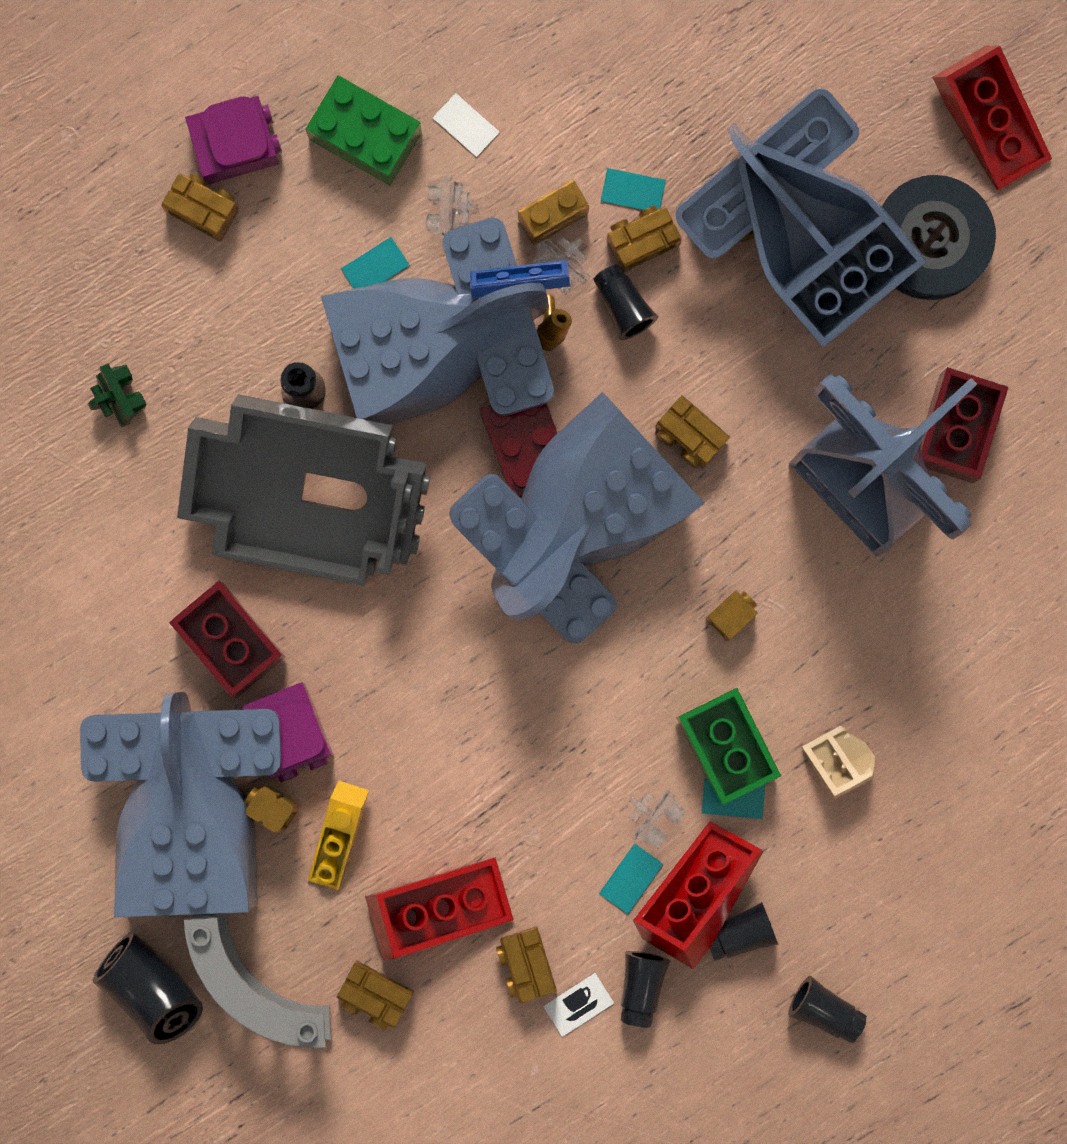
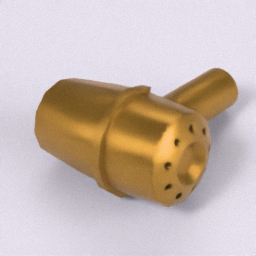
(554, 327)

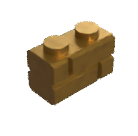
(200, 206)
(553, 212)
(643, 238)
(691, 433)
(271, 808)
(527, 965)
(374, 995)

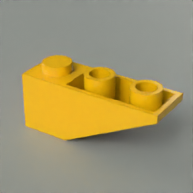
(338, 834)

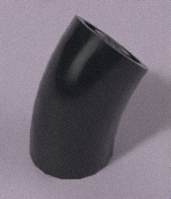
(148, 990)

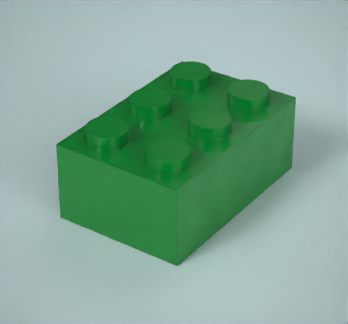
(364, 130)
(728, 746)

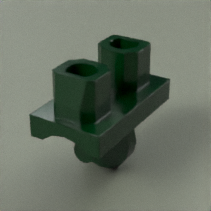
(111, 394)

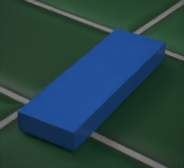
(550, 274)

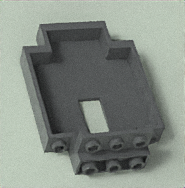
(252, 481)

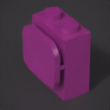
(233, 138)
(301, 730)

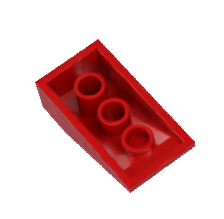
(993, 115)
(698, 895)
(439, 908)

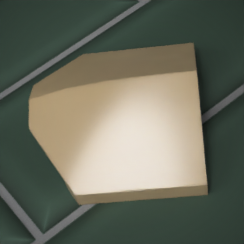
(840, 761)

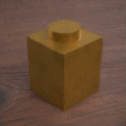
(732, 614)

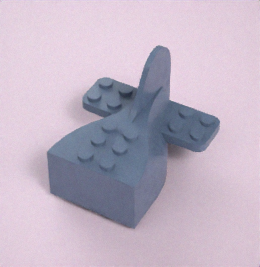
(815, 232)
(425, 341)
(877, 470)
(586, 502)
(185, 823)

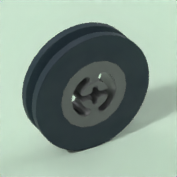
(967, 218)

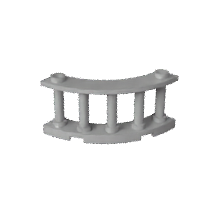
(244, 995)

